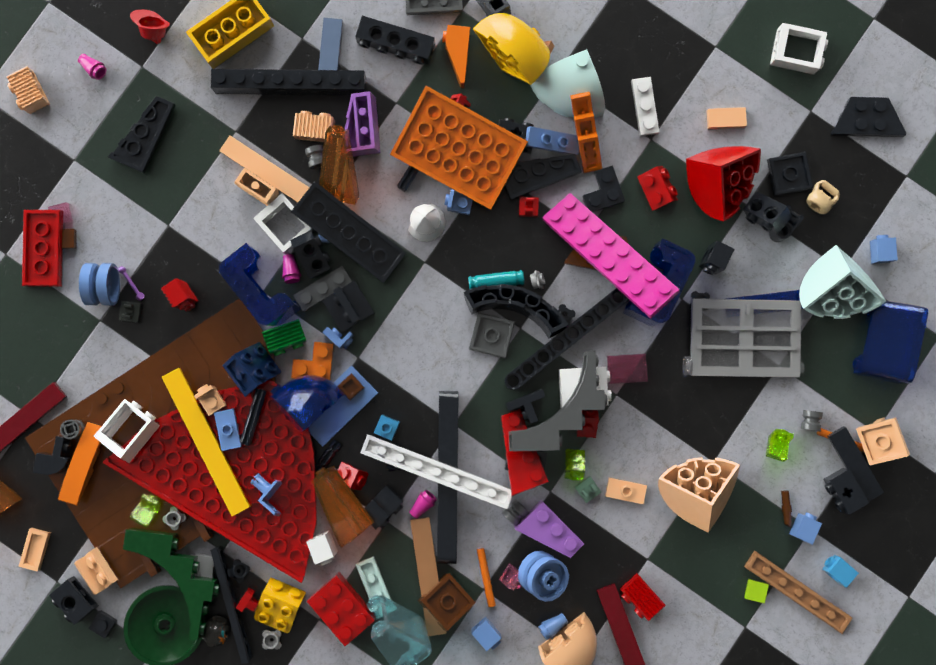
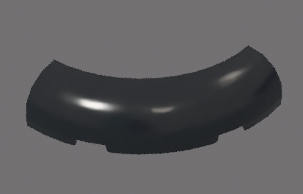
(517, 300)

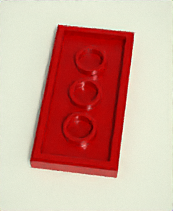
(42, 248)

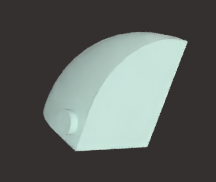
(566, 78)
(838, 287)

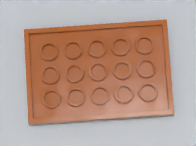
(458, 147)

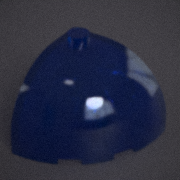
(305, 399)

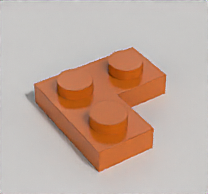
(320, 365)

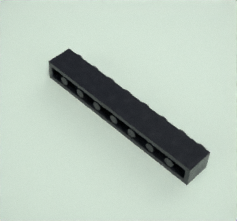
(288, 82)

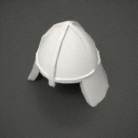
(427, 222)

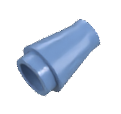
(552, 626)

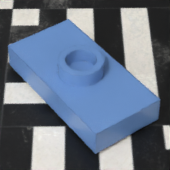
(227, 429)

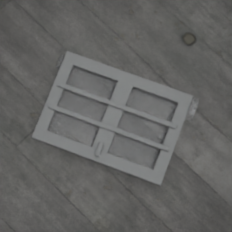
(744, 338)

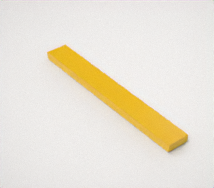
(205, 441)

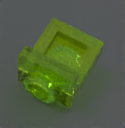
(778, 444)
(574, 464)
(146, 510)

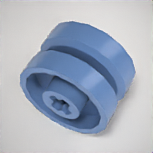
(99, 284)
(543, 576)

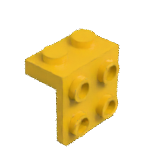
(279, 605)

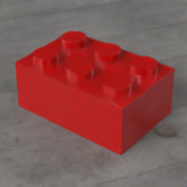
(341, 609)

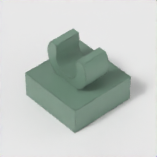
(588, 489)

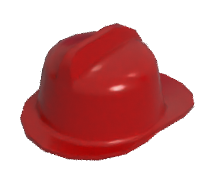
(150, 24)

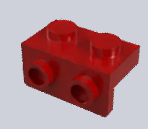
(658, 187)

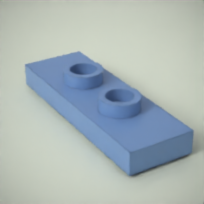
(552, 140)

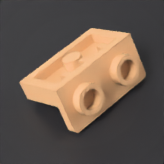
(95, 571)

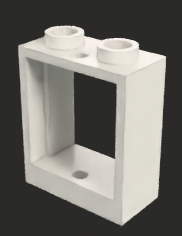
(778, 58)
(269, 212)
(116, 420)

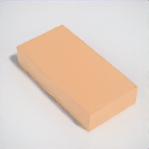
(726, 118)
(34, 549)

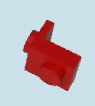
(591, 424)
(352, 476)

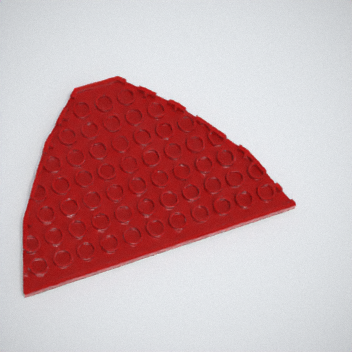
(177, 473)

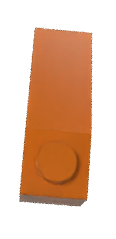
(457, 49)

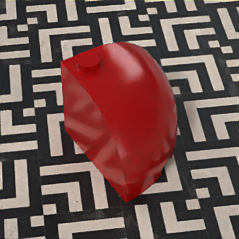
(722, 178)

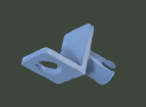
(268, 491)

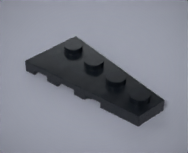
(144, 136)
(540, 173)

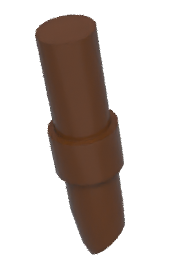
(786, 508)

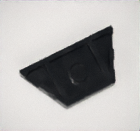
(869, 118)

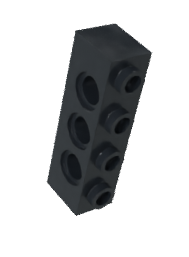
(370, 26)

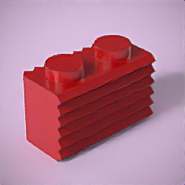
(180, 295)
(642, 596)

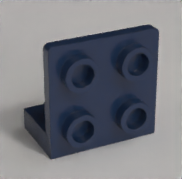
(251, 368)

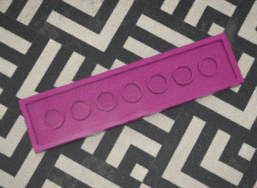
(611, 255)

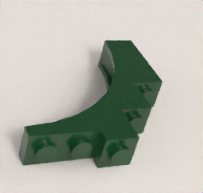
(196, 589)

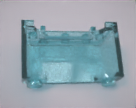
(399, 632)

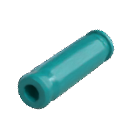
(509, 278)

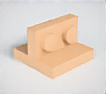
(882, 441)

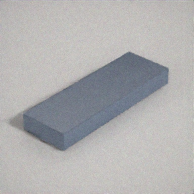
(330, 44)

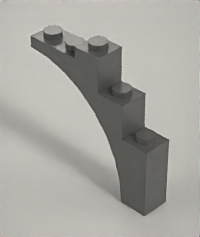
(570, 417)

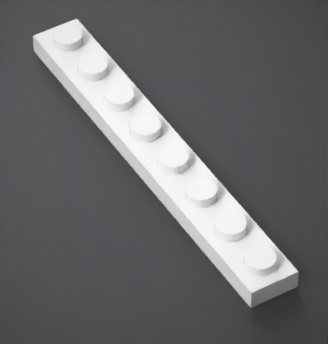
(436, 471)

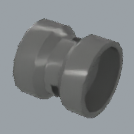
(315, 156)
(811, 420)
(75, 426)
(512, 516)

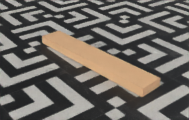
(264, 169)

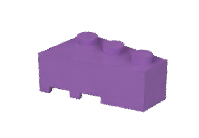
(363, 124)
(549, 530)

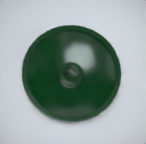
(159, 626)

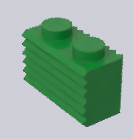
(284, 337)

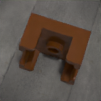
(447, 602)

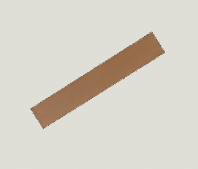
(426, 567)
(798, 592)

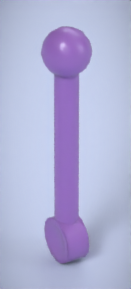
(140, 295)

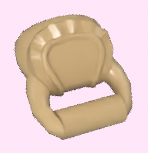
(820, 201)

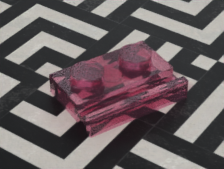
(627, 368)

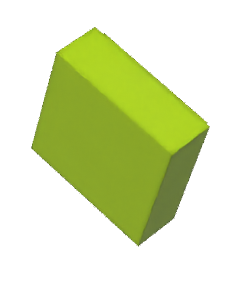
(756, 591)

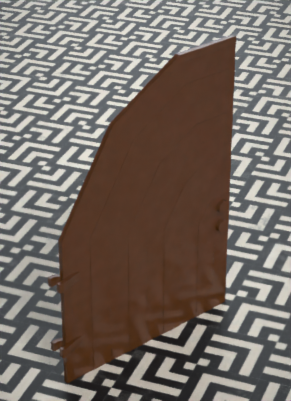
(109, 495)

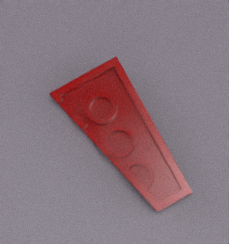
(523, 466)

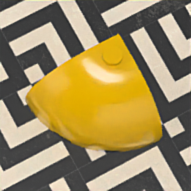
(514, 46)

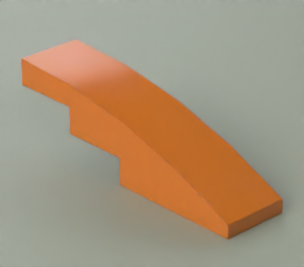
(586, 132)
(81, 466)

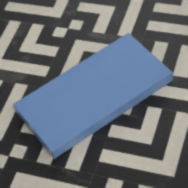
(342, 411)

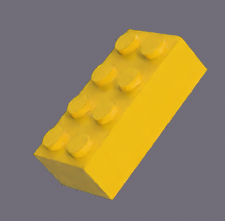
(229, 30)

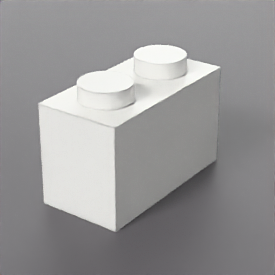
(322, 548)

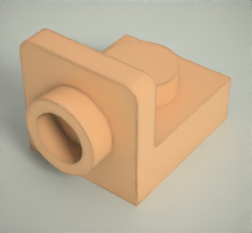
(210, 399)

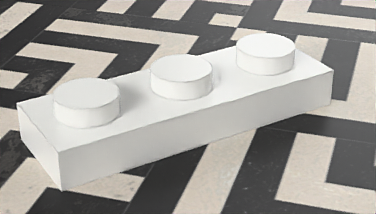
(645, 106)

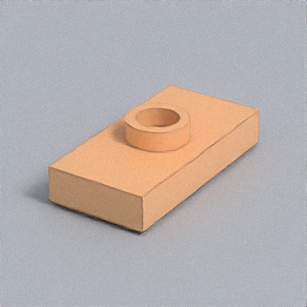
(626, 490)

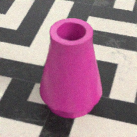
(93, 67)
(290, 269)
(424, 502)

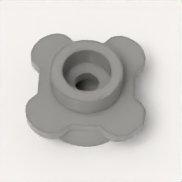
(537, 279)
(168, 518)
(267, 644)

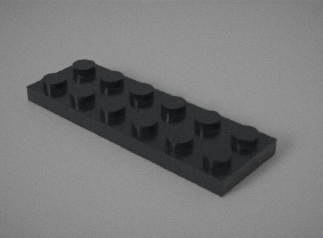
(348, 232)

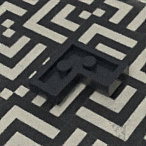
(609, 193)

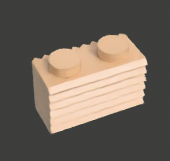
(28, 90)
(311, 127)
(256, 187)

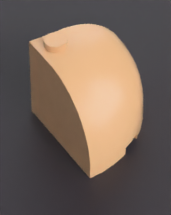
(699, 489)
(572, 644)

